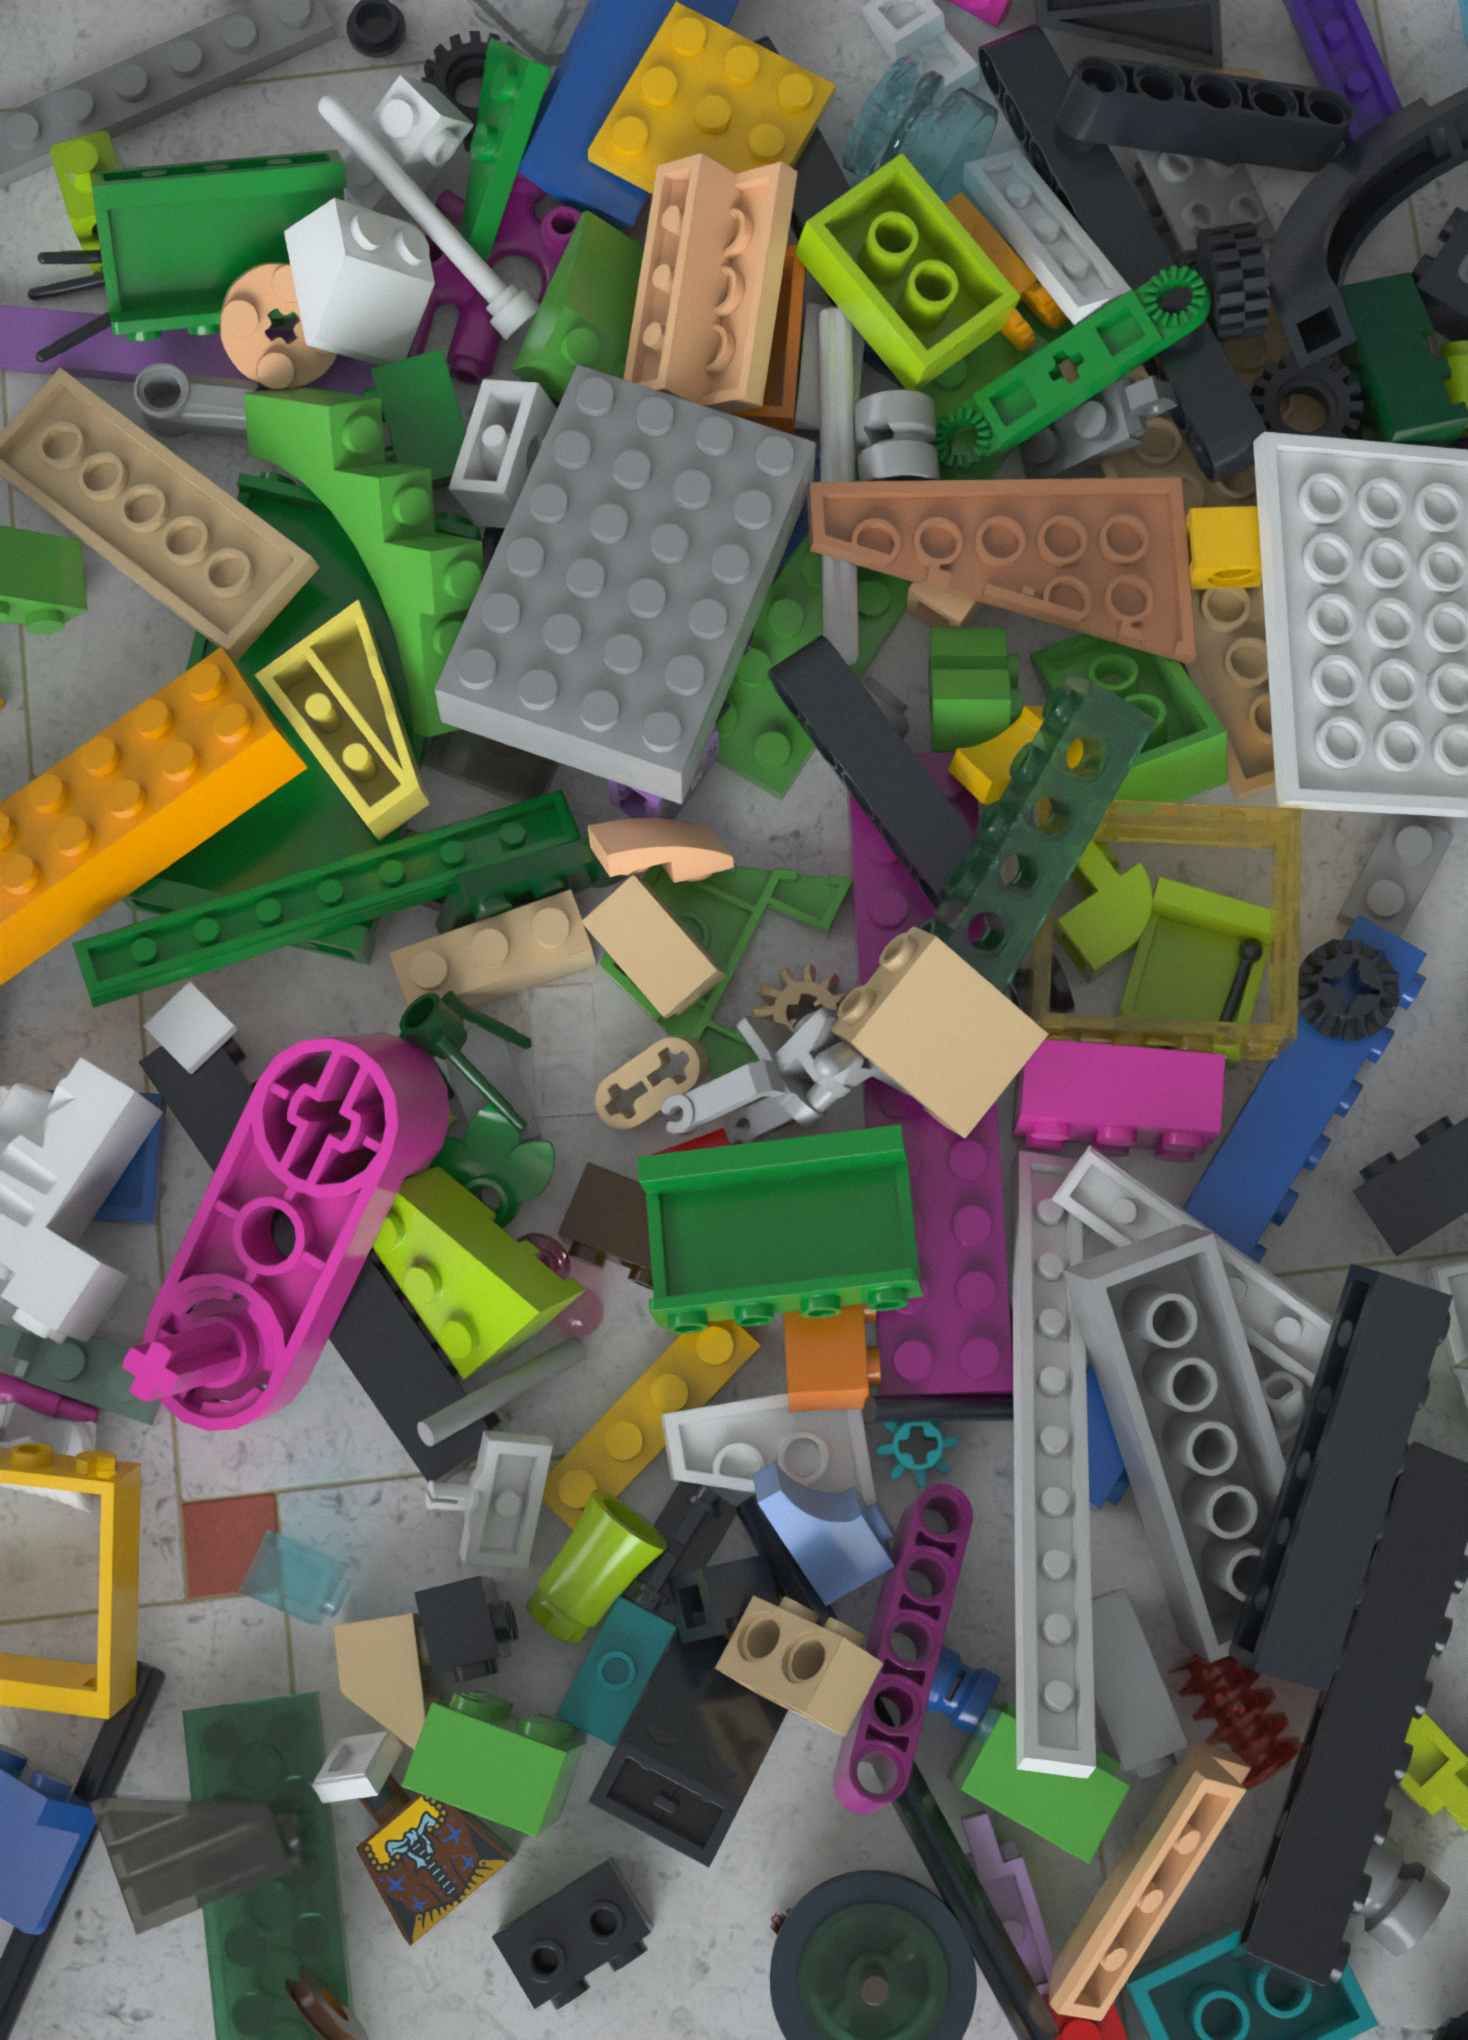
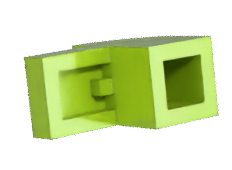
(1112, 917)

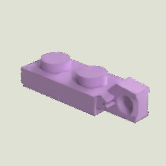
(1012, 1896)

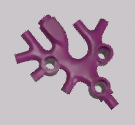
(519, 234)

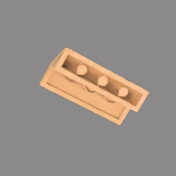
(711, 282)
(1147, 1881)

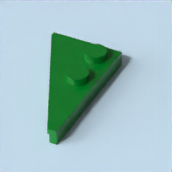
(506, 113)

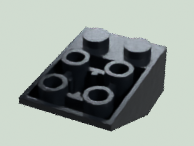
(689, 1752)

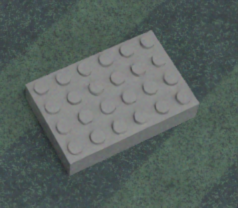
(627, 583)

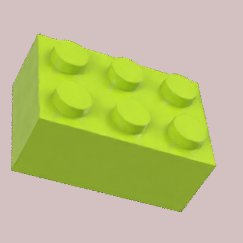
(906, 273)

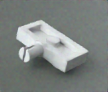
(499, 1500)

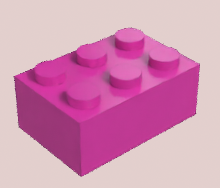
(1119, 1099)

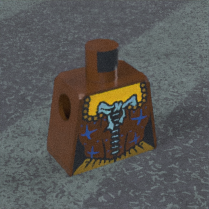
(426, 1856)

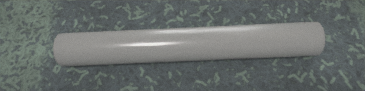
(501, 1391)

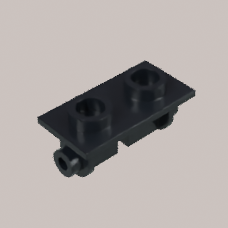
(693, 1529)

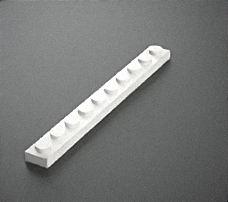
(1050, 1481)

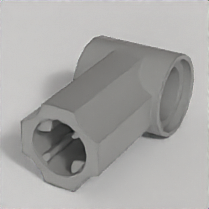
(203, 404)

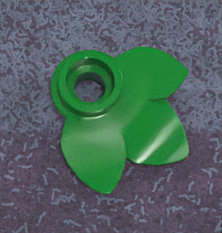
(498, 1159)

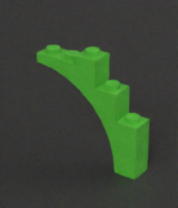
(388, 513)

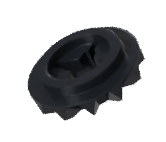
(1322, 1004)

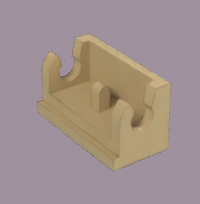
(654, 947)

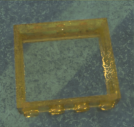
(1200, 826)

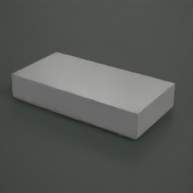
(494, 1061)

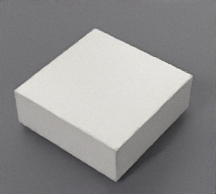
(190, 1027)
(357, 1766)

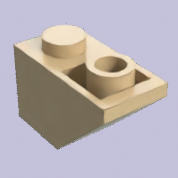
(387, 1672)

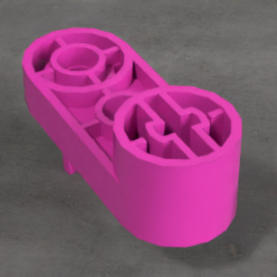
(328, 1146)

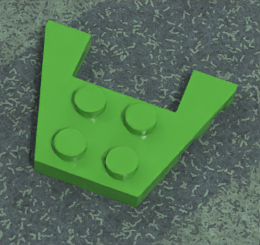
(724, 918)

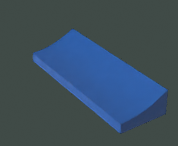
(582, 94)

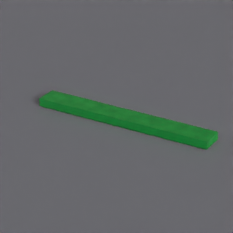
(314, 900)

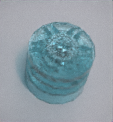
(908, 119)

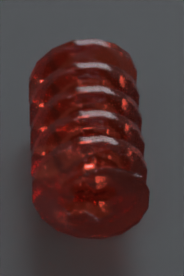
(1239, 1715)

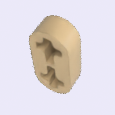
(643, 1070)

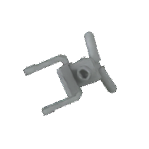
(795, 1070)

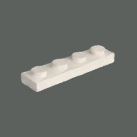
(1044, 234)

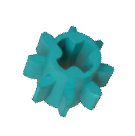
(905, 1461)

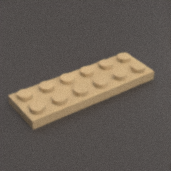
(151, 514)

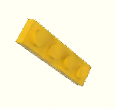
(632, 1429)

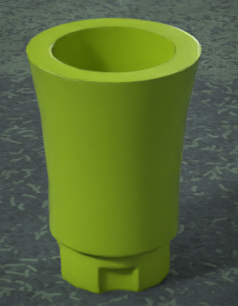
(594, 1567)

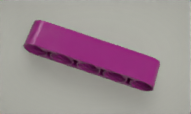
(925, 1624)

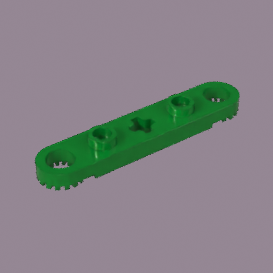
(1107, 342)

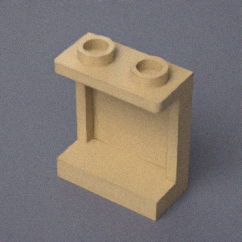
(938, 1029)

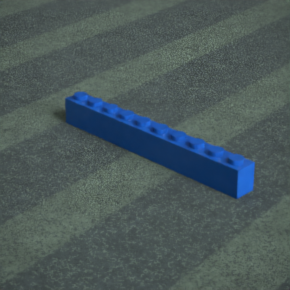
(1264, 1152)

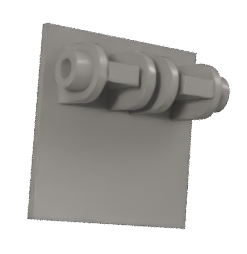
(1197, 195)

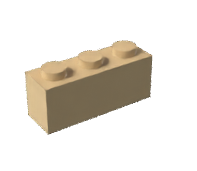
(498, 954)

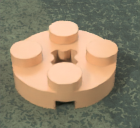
(244, 325)

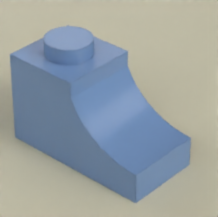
(829, 1534)

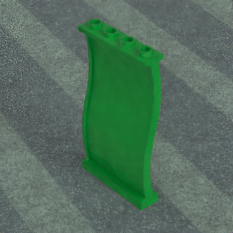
(309, 815)

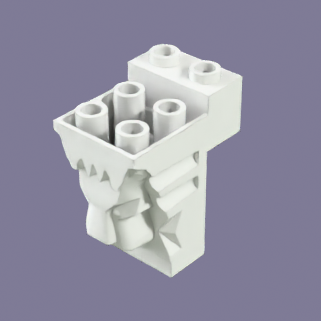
(55, 1173)

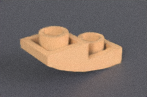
(681, 847)

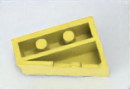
(348, 716)

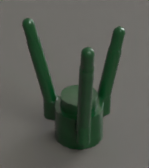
(439, 1031)

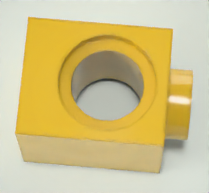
(1224, 547)

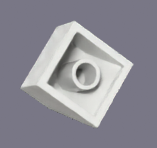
(359, 281)

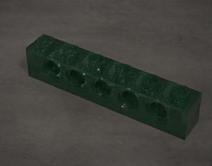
(1046, 854)

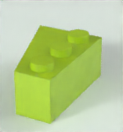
(466, 1274)

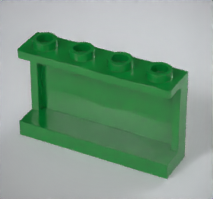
(190, 229)
(781, 1229)

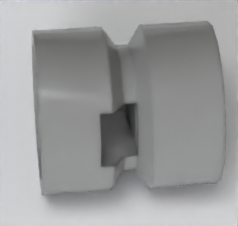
(896, 437)
(1401, 1898)

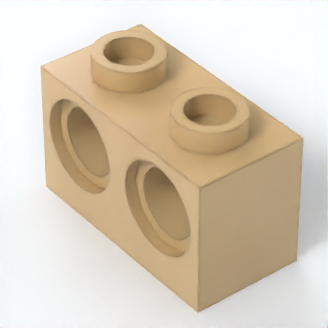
(801, 1664)

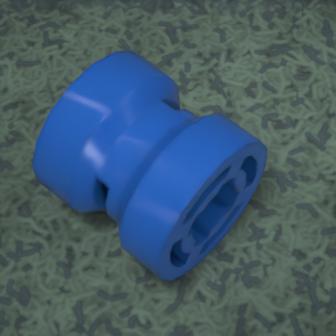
(970, 1695)

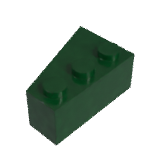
(1396, 368)

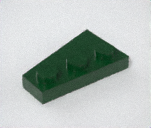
(521, 881)

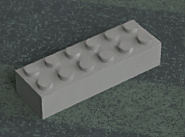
(1184, 1420)

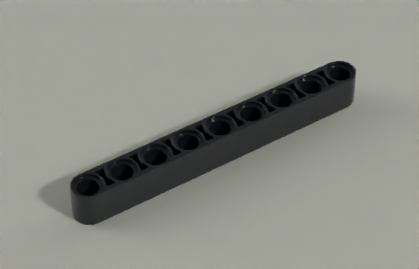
(1213, 405)

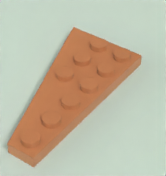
(1058, 550)

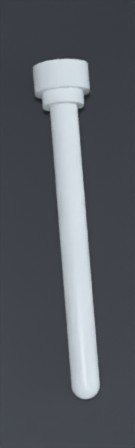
(506, 304)

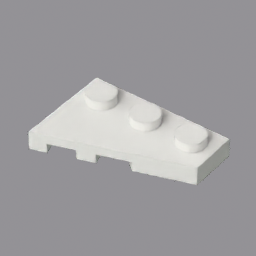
(735, 1439)

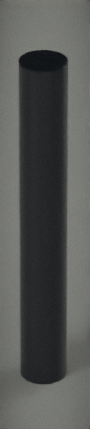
(939, 1408)

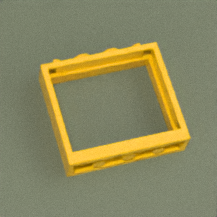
(69, 1685)

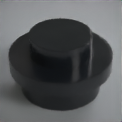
(376, 28)

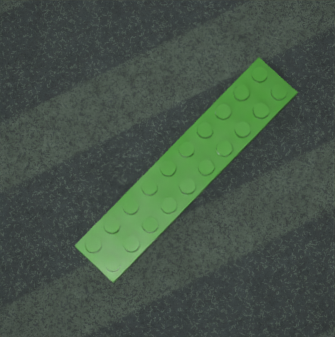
(758, 731)

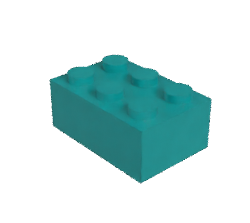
(1206, 1996)

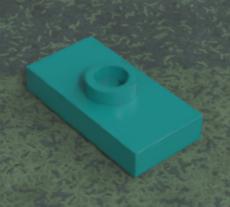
(616, 1671)

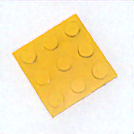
(710, 96)

